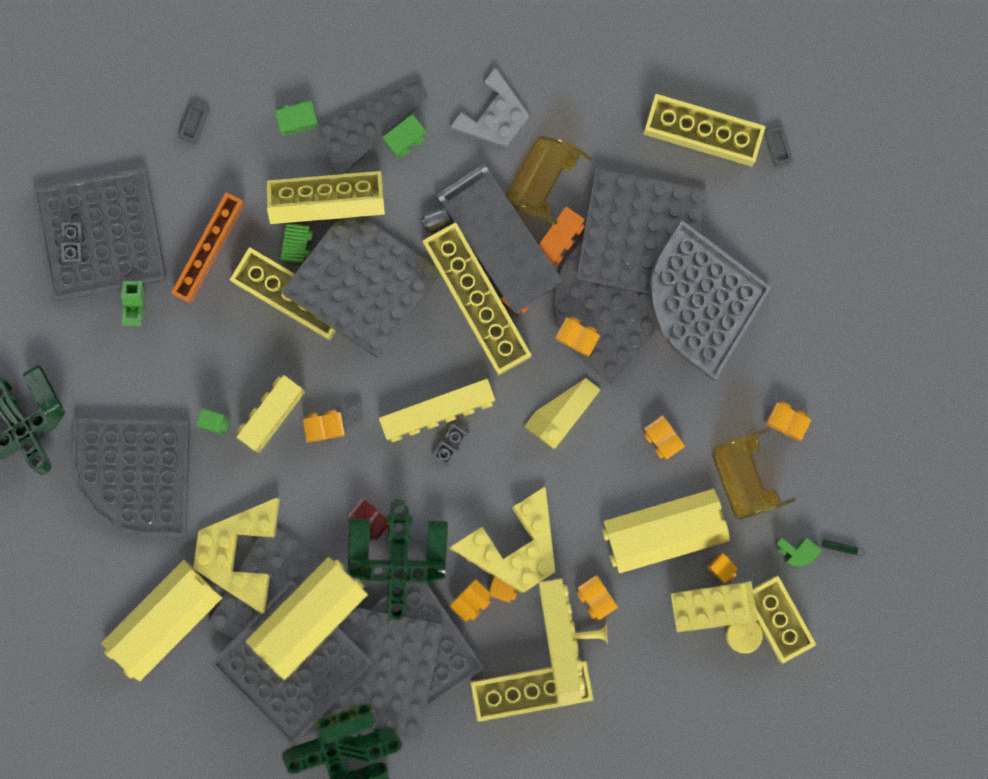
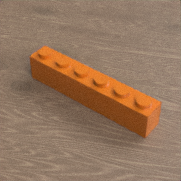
(558, 239)
(208, 248)

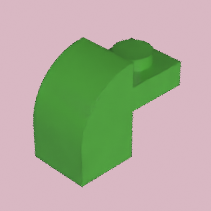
(133, 303)
(798, 556)

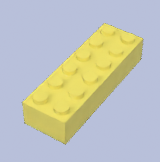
(704, 130)
(325, 197)
(266, 281)
(560, 642)
(520, 693)

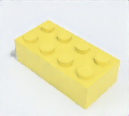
(270, 414)
(714, 606)
(780, 620)

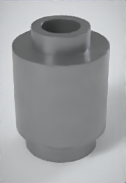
(435, 219)

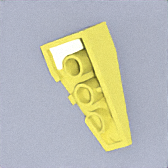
(559, 415)

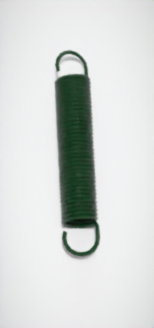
(840, 547)

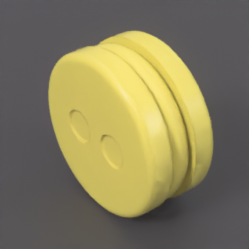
(744, 637)

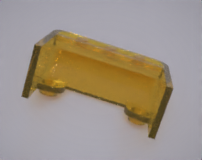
(540, 173)
(742, 478)

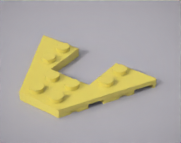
(217, 552)
(526, 565)

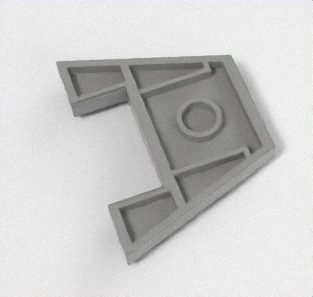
(500, 120)

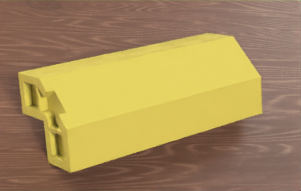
(666, 531)
(306, 617)
(160, 621)

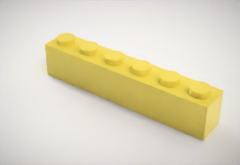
(436, 410)

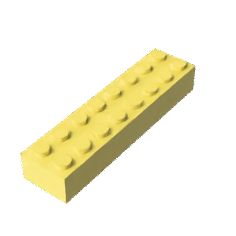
(476, 299)

